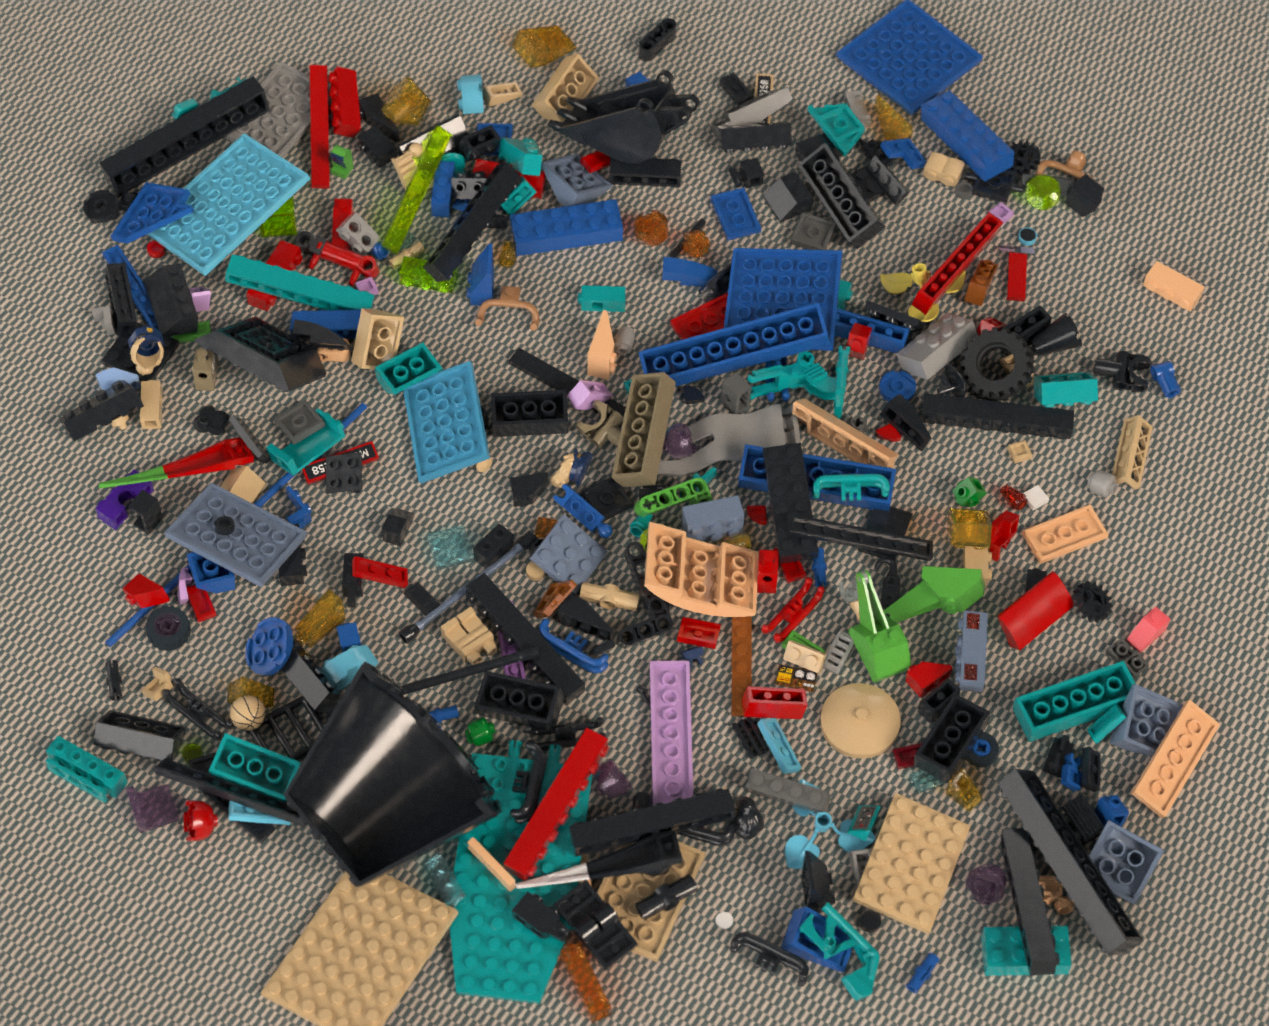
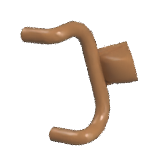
(1072, 167)
(509, 298)

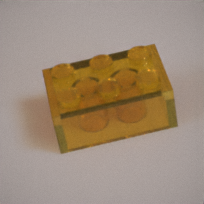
(969, 528)

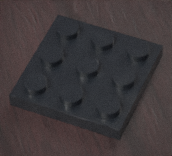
(894, 316)
(120, 356)

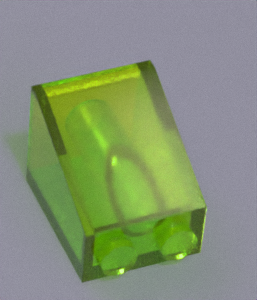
(281, 222)

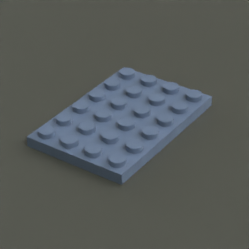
(253, 549)

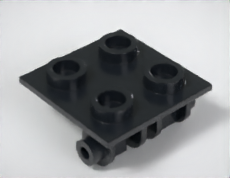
(344, 473)

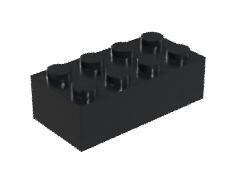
(529, 413)
(519, 701)
(952, 738)

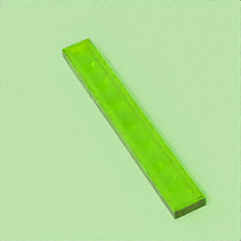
(416, 189)

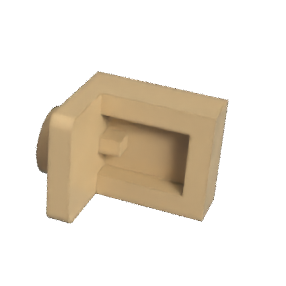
(155, 688)

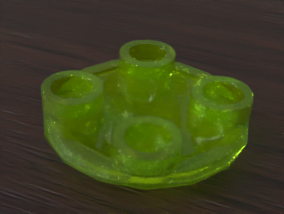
(1042, 192)

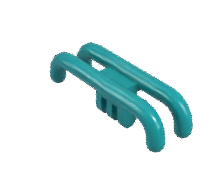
(851, 484)

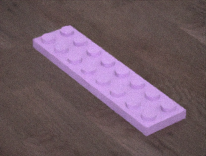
(671, 731)

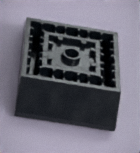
(266, 353)

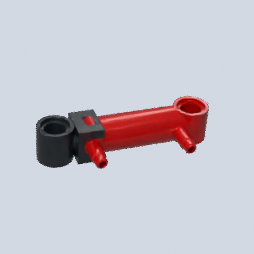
(322, 249)

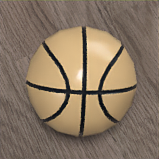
(247, 712)

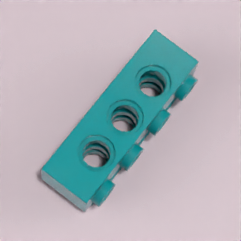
(84, 770)

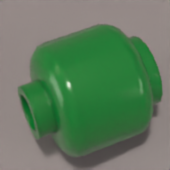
(480, 732)

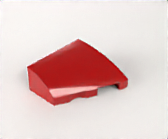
(1002, 532)

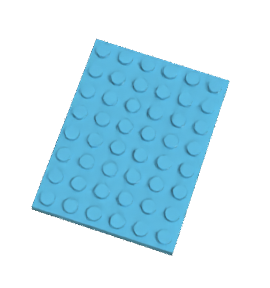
(230, 203)

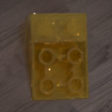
(542, 45)

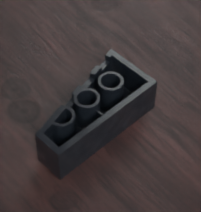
(100, 409)

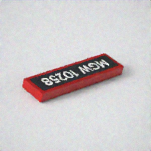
(317, 470)

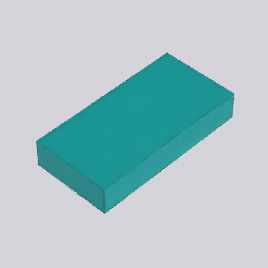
(1106, 723)

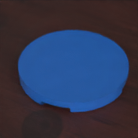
(269, 646)

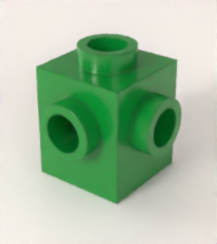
(969, 492)

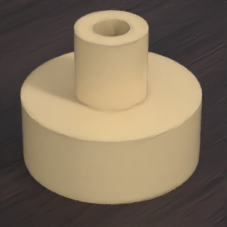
(120, 421)

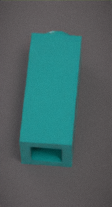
(602, 298)

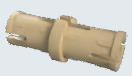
(413, 251)

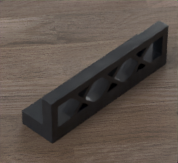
(120, 296)

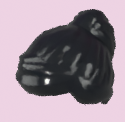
(747, 819)

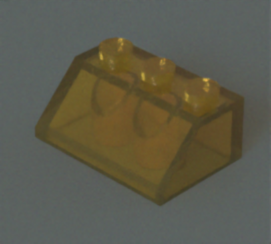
(406, 103)

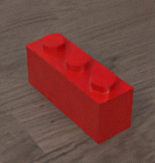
(774, 702)

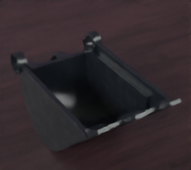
(630, 134)

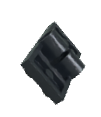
(595, 925)

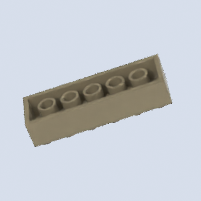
(643, 430)

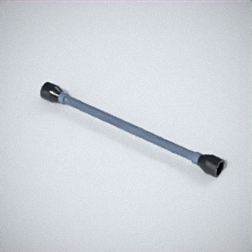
(411, 631)

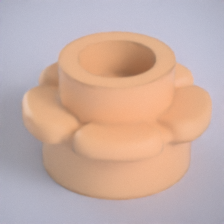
(1064, 905)

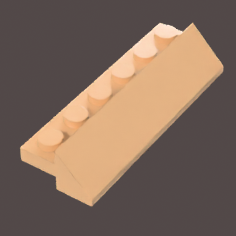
(842, 436)

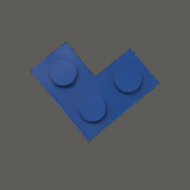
(905, 149)

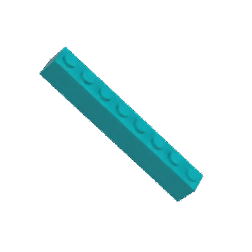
(295, 286)

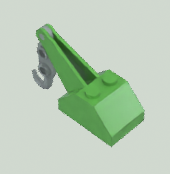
(877, 636)

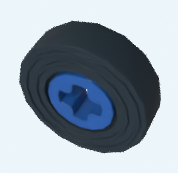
(990, 754)

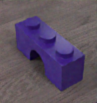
(111, 508)

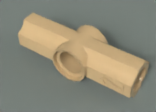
(609, 596)

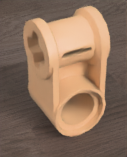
(334, 354)

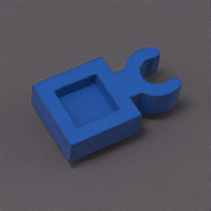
(1070, 774)

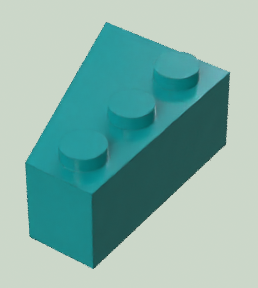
(522, 154)

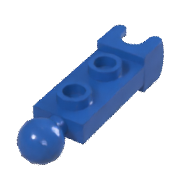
(583, 512)

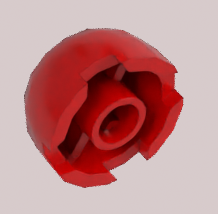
(199, 820)

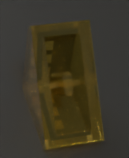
(963, 790)

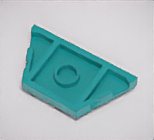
(839, 125)

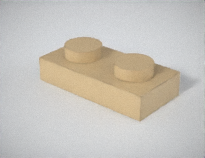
(804, 656)

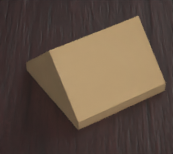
(244, 483)

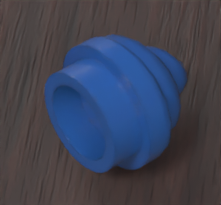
(379, 251)

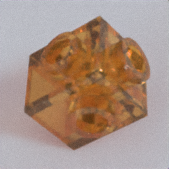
(696, 243)

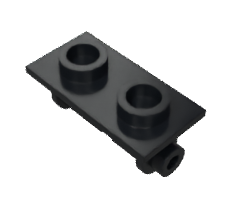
(1056, 757)

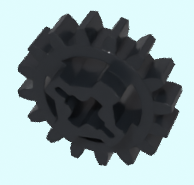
(1025, 157)
(1092, 601)

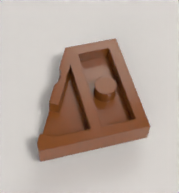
(553, 597)

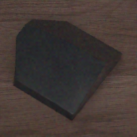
(1085, 196)

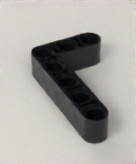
(647, 598)

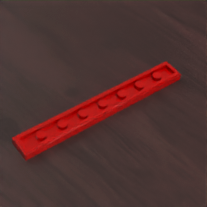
(319, 127)

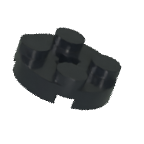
(105, 214)

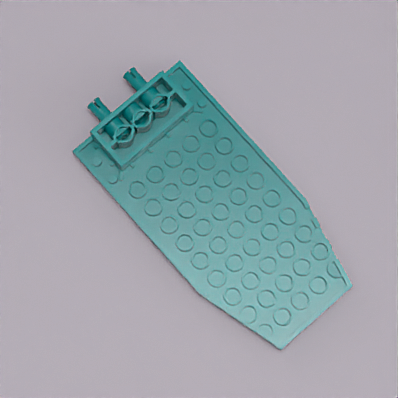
(489, 947)

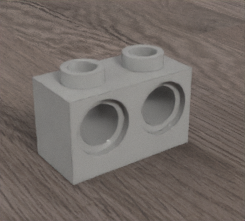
(360, 230)

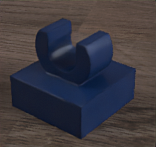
(692, 653)

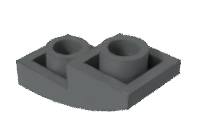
(1121, 651)

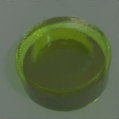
(191, 752)

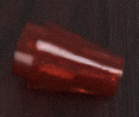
(1015, 498)

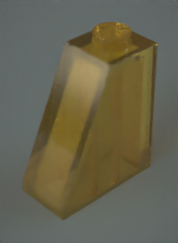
(321, 619)

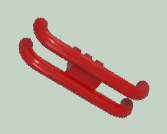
(793, 611)

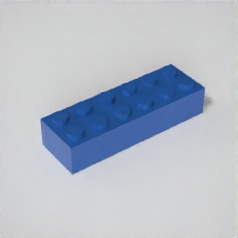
(967, 135)
(566, 227)

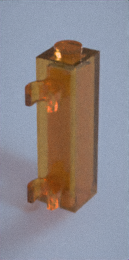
(585, 982)

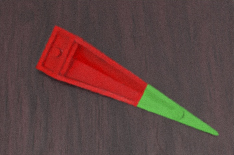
(215, 458)

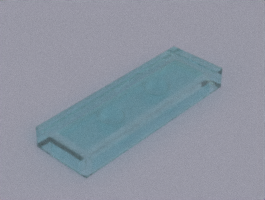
(444, 880)

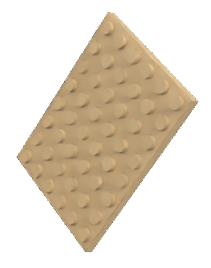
(359, 953)

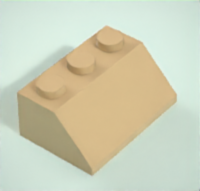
(376, 338)

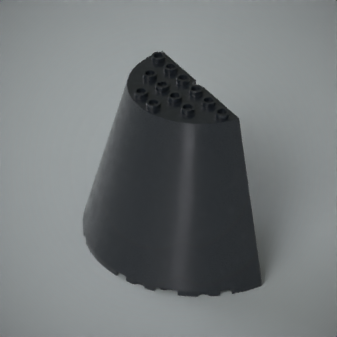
(386, 782)

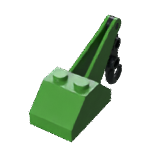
(941, 588)

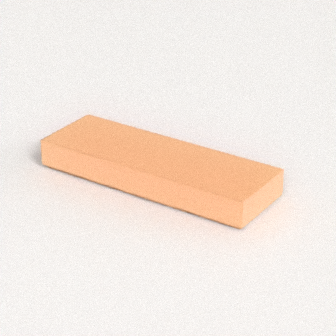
(491, 864)

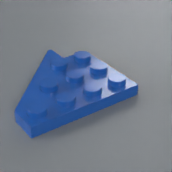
(152, 209)

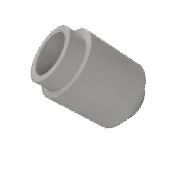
(624, 340)

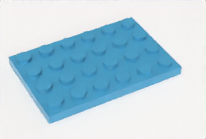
(446, 422)

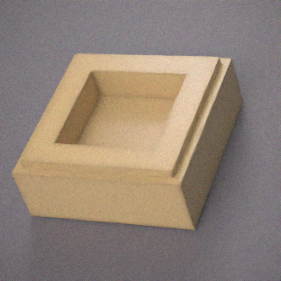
(1019, 451)

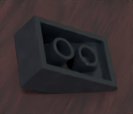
(816, 883)

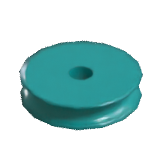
(457, 158)

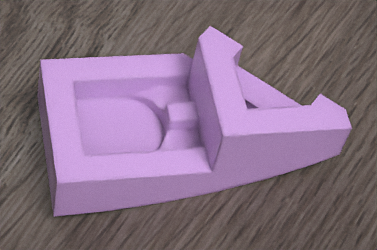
(184, 579)

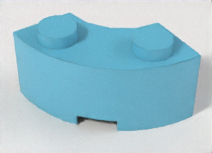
(471, 94)
(345, 665)

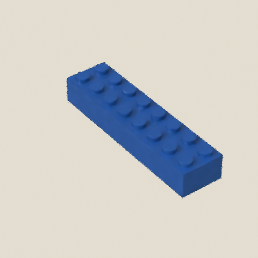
(753, 477)

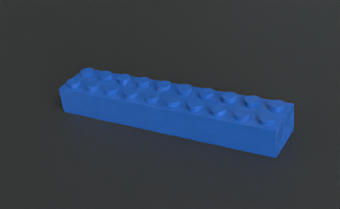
(738, 346)

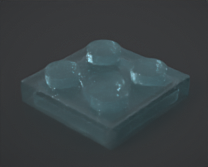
(450, 547)

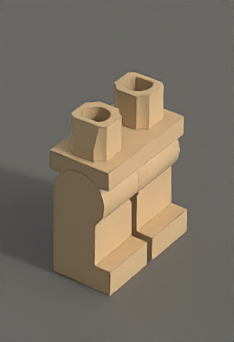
(469, 636)

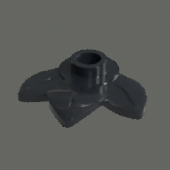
(211, 421)

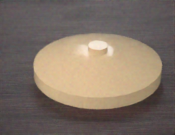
(860, 720)

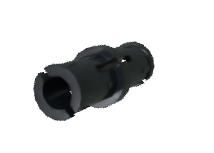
(114, 680)

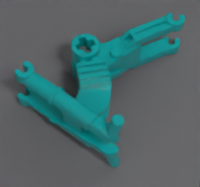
(806, 375)

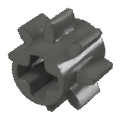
(859, 423)

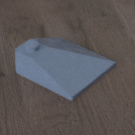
(573, 182)
(1147, 721)
(1125, 860)

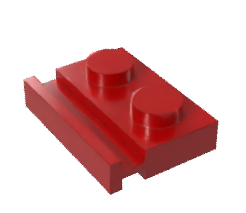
(698, 632)

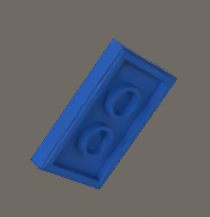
(735, 214)

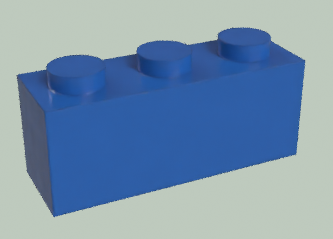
(442, 189)

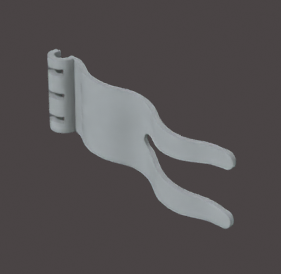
(731, 434)

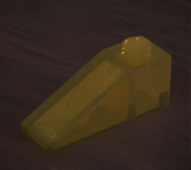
(891, 122)

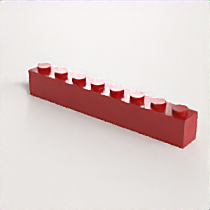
(957, 263)
(556, 804)

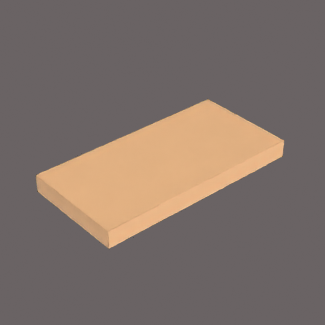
(1065, 534)

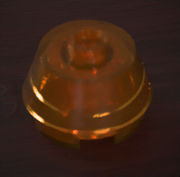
(652, 228)

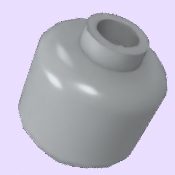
(1102, 483)

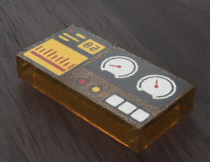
(796, 678)

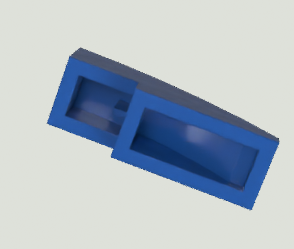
(687, 272)

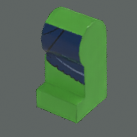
(341, 161)

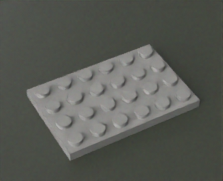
(289, 112)

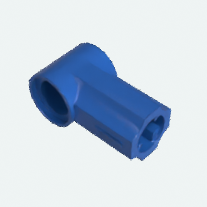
(1164, 374)

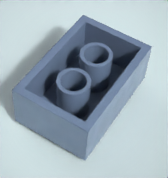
(713, 519)

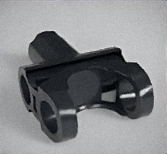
(1119, 371)

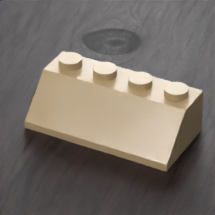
(570, 79)

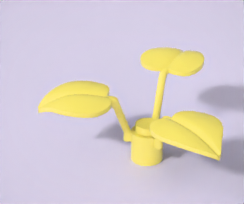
(898, 283)

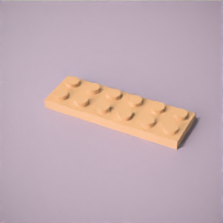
(1175, 759)

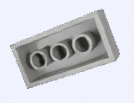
(937, 346)

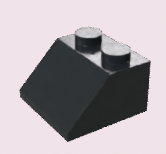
(788, 197)

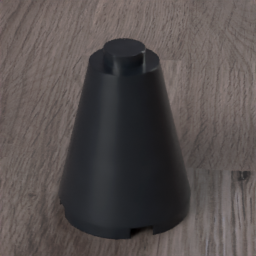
(1056, 337)

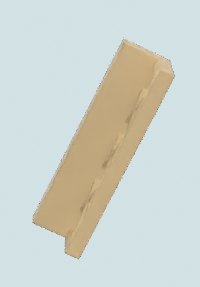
(1128, 448)

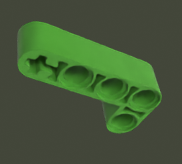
(672, 499)

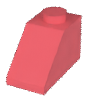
(1148, 629)

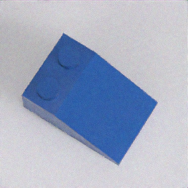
(481, 277)
(804, 947)

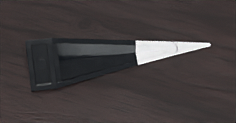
(643, 856)

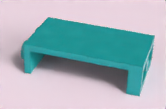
(298, 456)

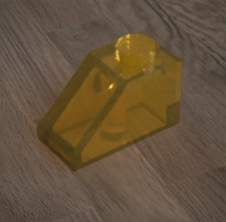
(246, 686)

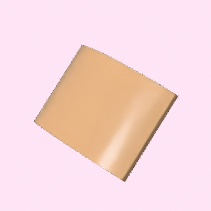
(701, 574)

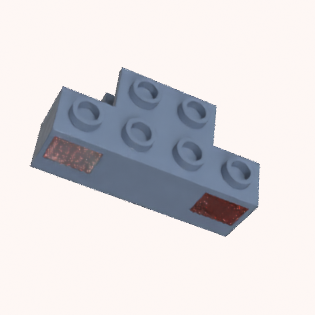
(971, 651)

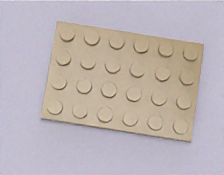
(911, 863)
(626, 890)

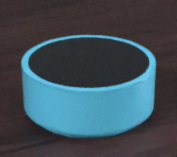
(1027, 236)

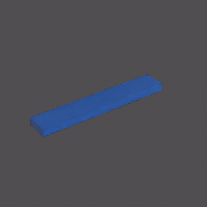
(137, 287)

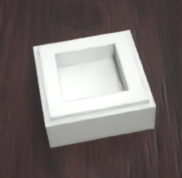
(1036, 497)

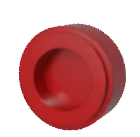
(155, 249)

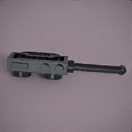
(871, 149)

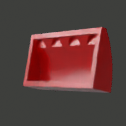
(1035, 611)

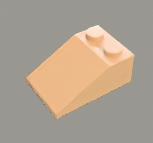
(601, 352)

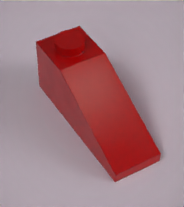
(341, 211)

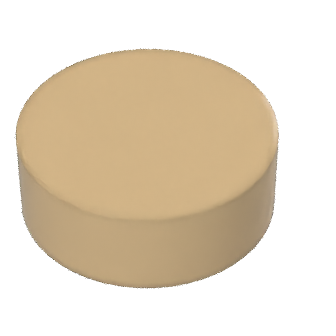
(534, 572)

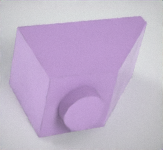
(586, 393)

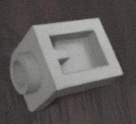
(104, 315)

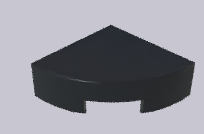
(692, 395)

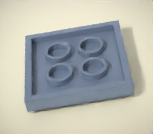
(568, 553)

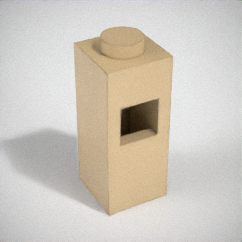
(152, 400)

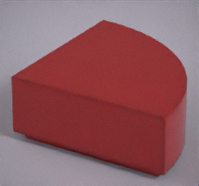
(888, 433)
(757, 514)

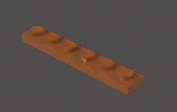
(741, 661)

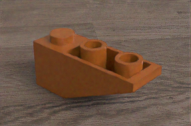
(981, 282)

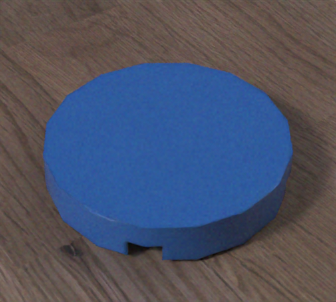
(897, 383)

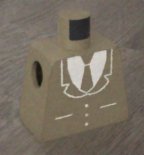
(205, 362)

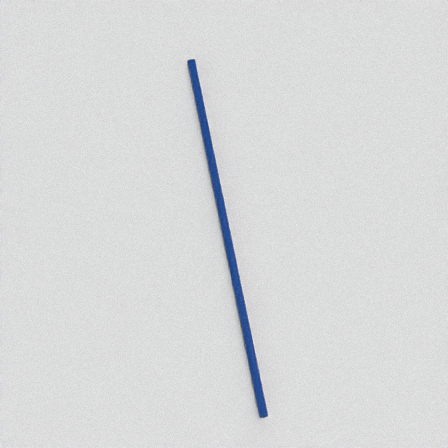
(260, 502)

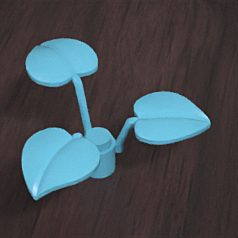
(798, 844)

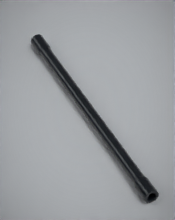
(521, 655)

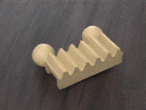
(405, 164)

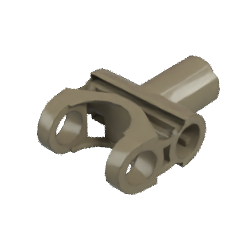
(605, 429)

